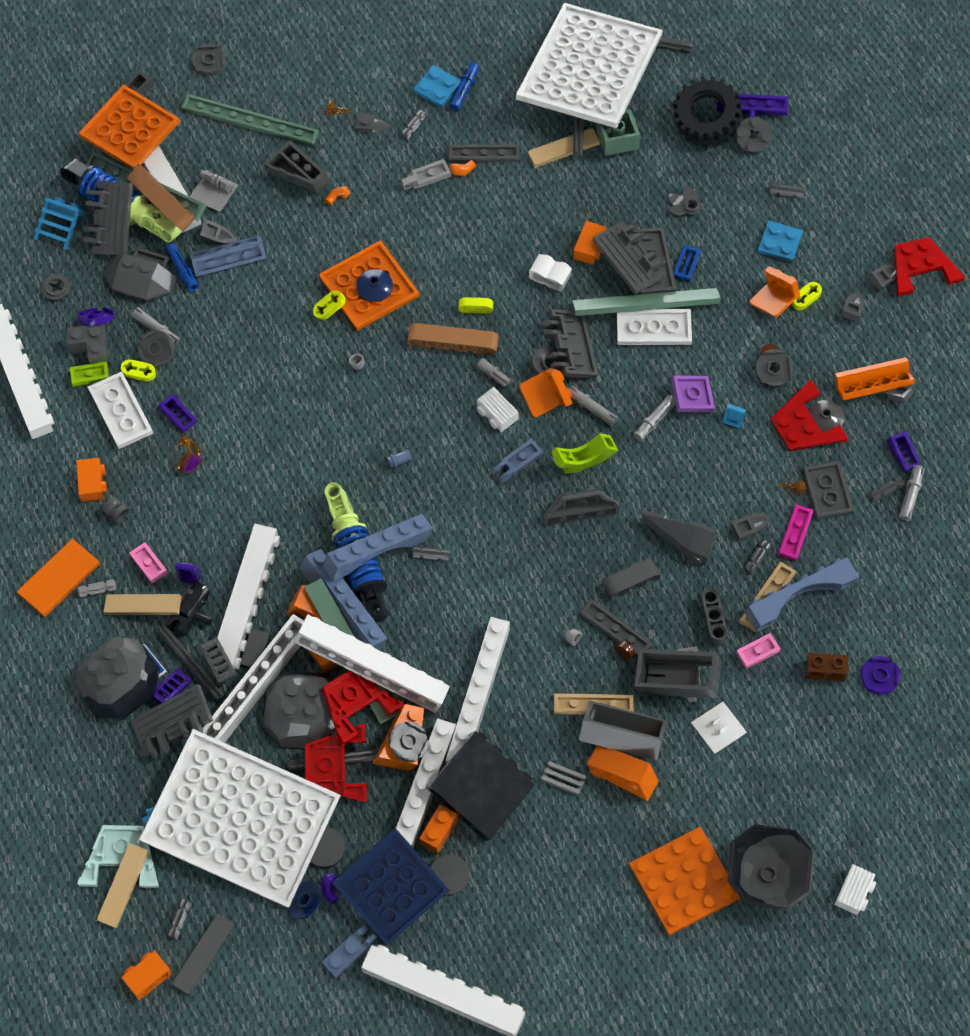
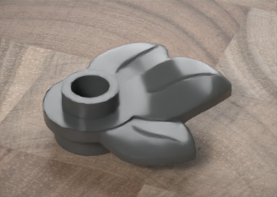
(681, 203)

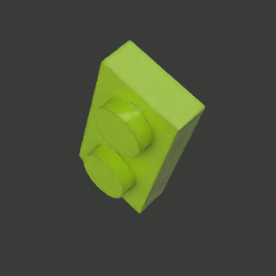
(89, 373)

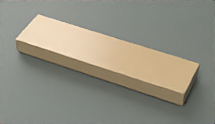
(561, 148)
(781, 576)
(142, 604)
(579, 703)
(123, 885)

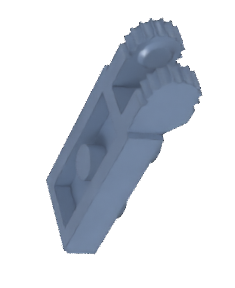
(518, 460)
(348, 952)

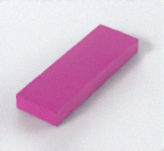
(795, 532)

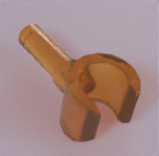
(332, 110)
(799, 486)

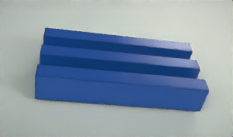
(681, 276)

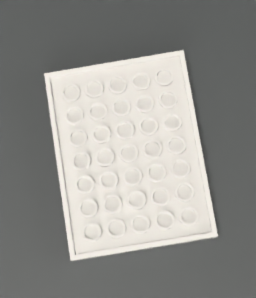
(589, 65)
(240, 818)

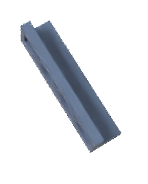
(227, 256)

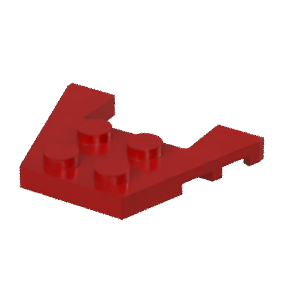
(919, 258)
(797, 425)
(351, 694)
(327, 765)

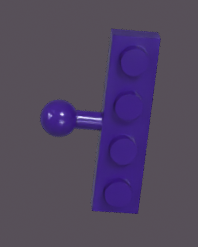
(760, 104)

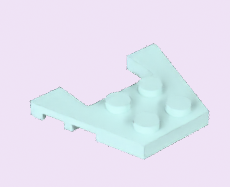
(110, 850)

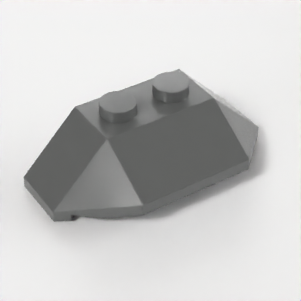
(138, 277)
(579, 506)

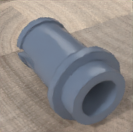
(399, 458)

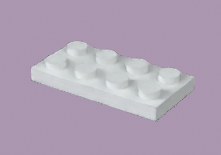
(654, 327)
(120, 410)

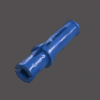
(471, 71)
(185, 272)

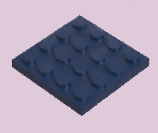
(391, 886)

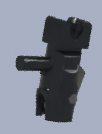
(190, 608)

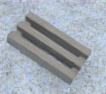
(548, 771)

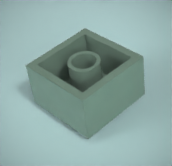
(619, 139)

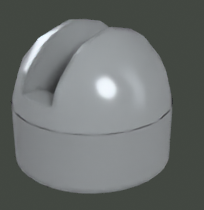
(357, 361)
(571, 634)

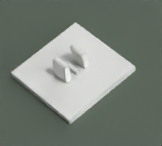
(718, 727)

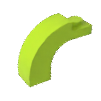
(585, 456)

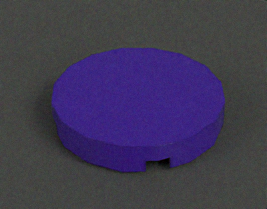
(95, 317)
(880, 675)

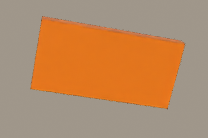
(58, 577)

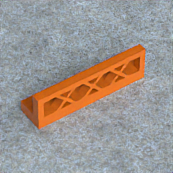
(873, 377)

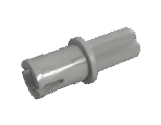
(493, 372)

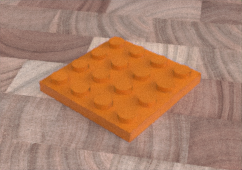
(129, 127)
(344, 277)
(684, 881)

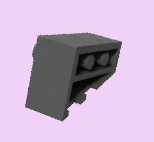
(297, 168)

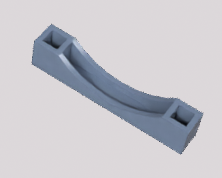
(349, 557)
(834, 577)
(355, 614)

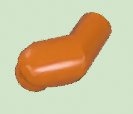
(462, 170)
(332, 196)

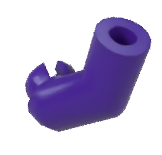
(327, 886)

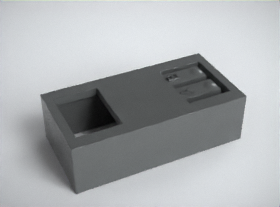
(679, 673)
(623, 730)

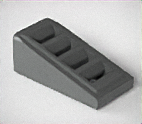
(148, 83)
(211, 645)

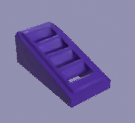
(172, 399)
(891, 441)
(187, 572)
(166, 683)

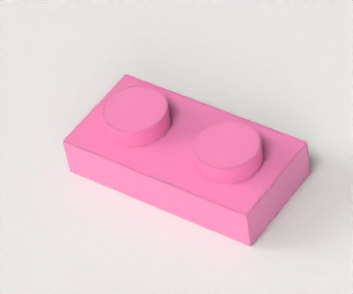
(148, 562)
(758, 650)

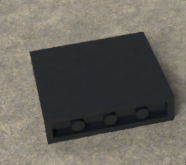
(481, 785)

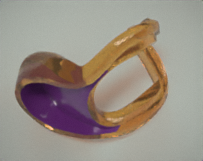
(189, 461)

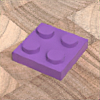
(692, 394)

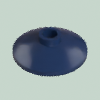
(377, 291)
(306, 900)

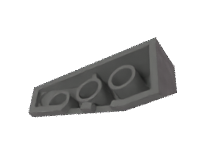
(692, 540)

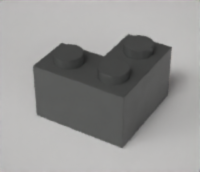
(90, 340)

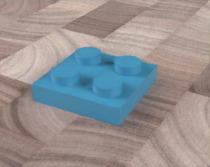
(437, 86)
(780, 241)

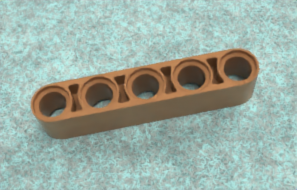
(161, 197)
(453, 338)

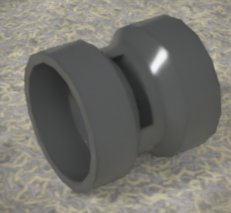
(115, 509)

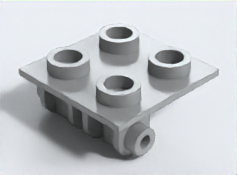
(213, 190)

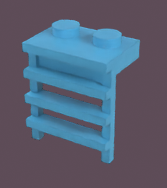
(60, 209)

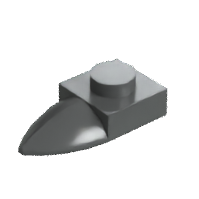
(369, 123)
(216, 233)
(883, 276)
(853, 306)
(899, 394)
(749, 525)

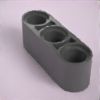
(630, 578)
(713, 608)

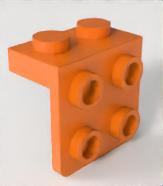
(777, 293)
(545, 392)

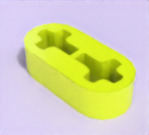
(808, 298)
(329, 305)
(475, 305)
(139, 369)

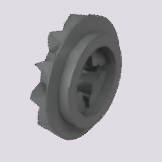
(55, 280)

